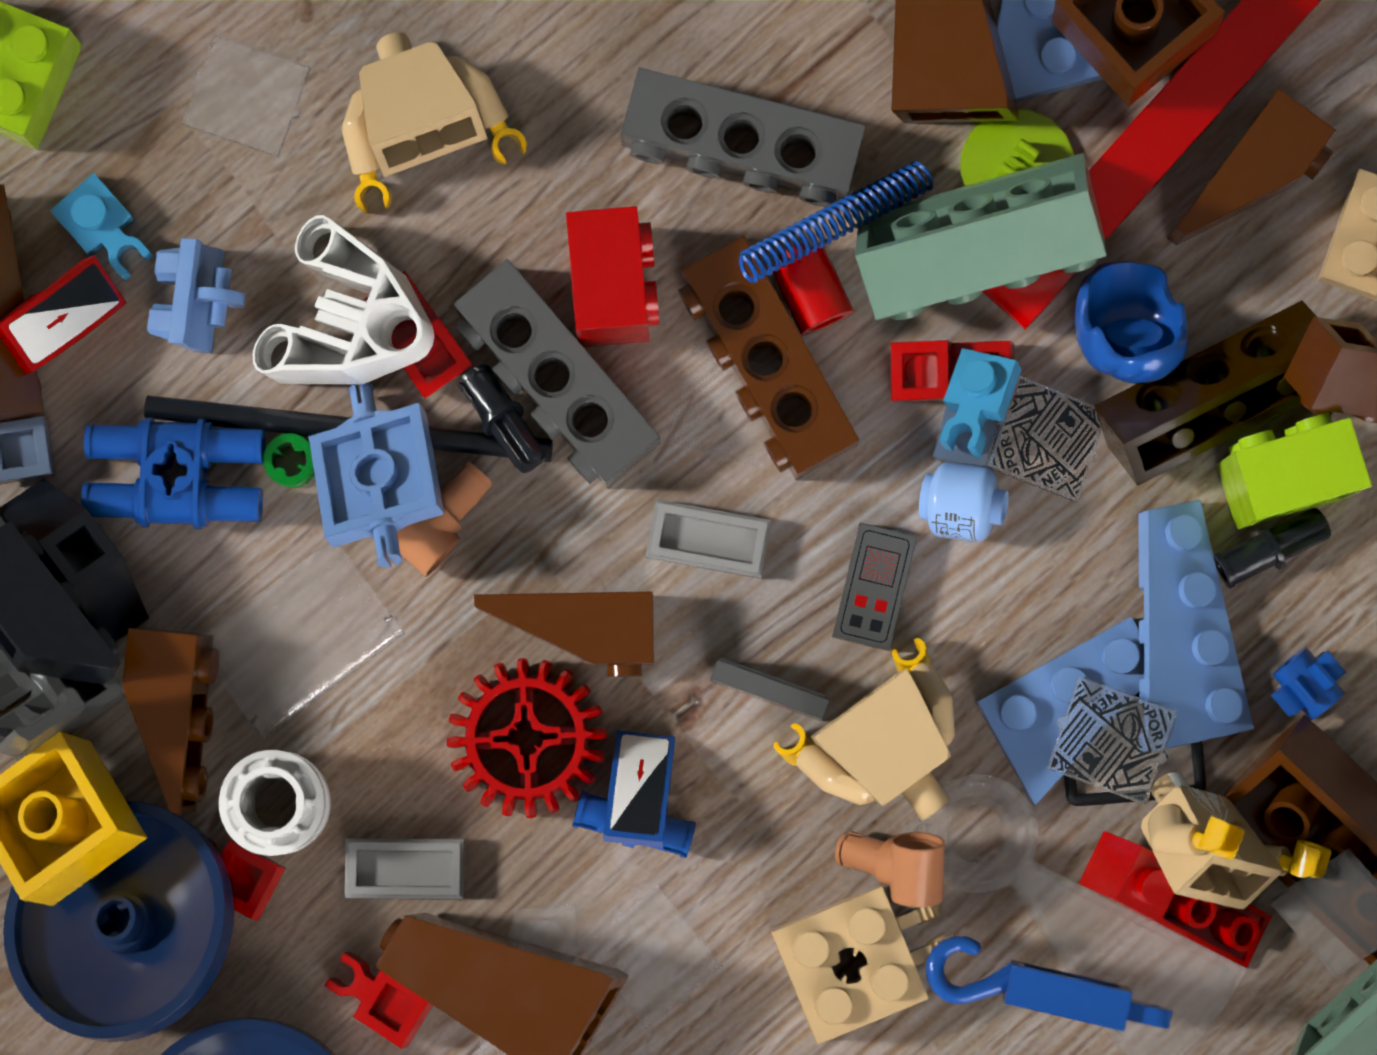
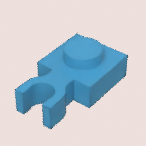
(98, 221)
(977, 392)

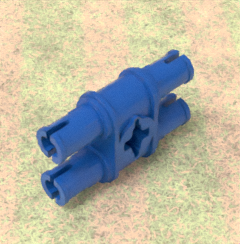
(192, 498)

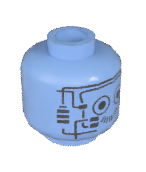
(962, 501)

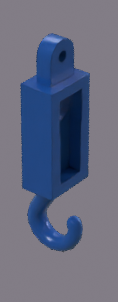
(1044, 990)

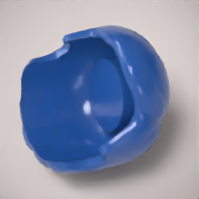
(1130, 322)

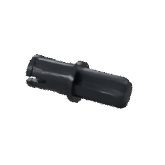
(502, 418)
(1272, 547)

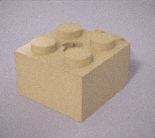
(885, 980)

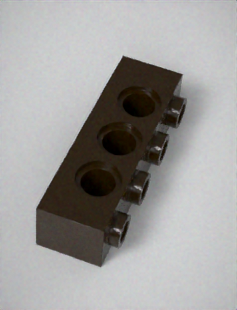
(1206, 397)

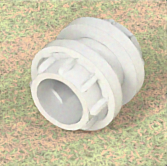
(238, 802)

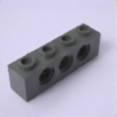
(662, 97)
(509, 297)

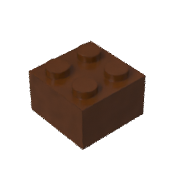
(1136, 40)

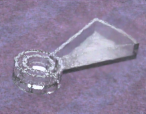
(1089, 930)

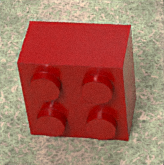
(608, 278)

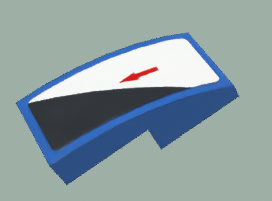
(639, 789)

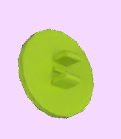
(1011, 146)

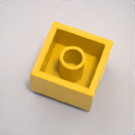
(61, 820)

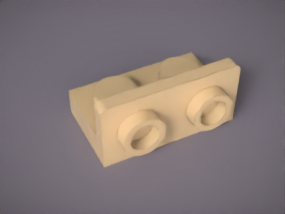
(1353, 248)

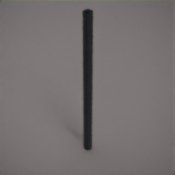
(310, 424)

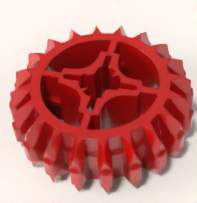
(476, 740)

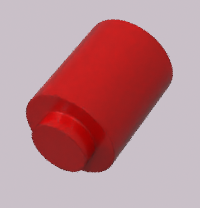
(813, 291)

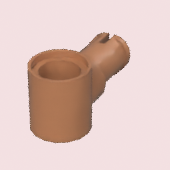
(432, 540)
(907, 863)

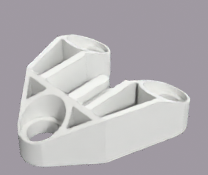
(370, 355)

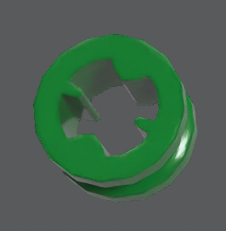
(280, 475)

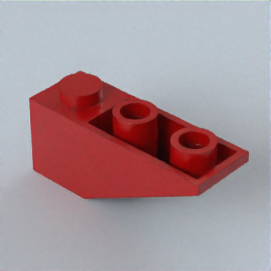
(1136, 881)

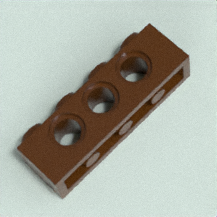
(793, 448)

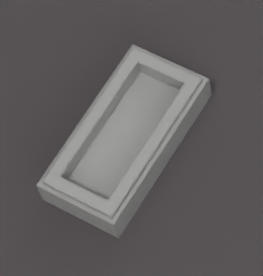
(708, 539)
(405, 868)

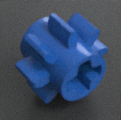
(1308, 683)

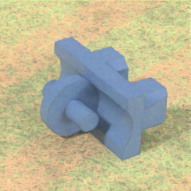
(198, 298)

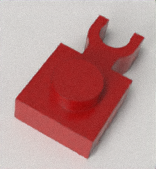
(251, 878)
(384, 1004)

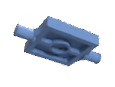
(375, 475)

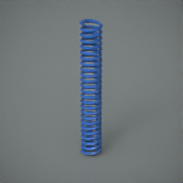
(835, 208)

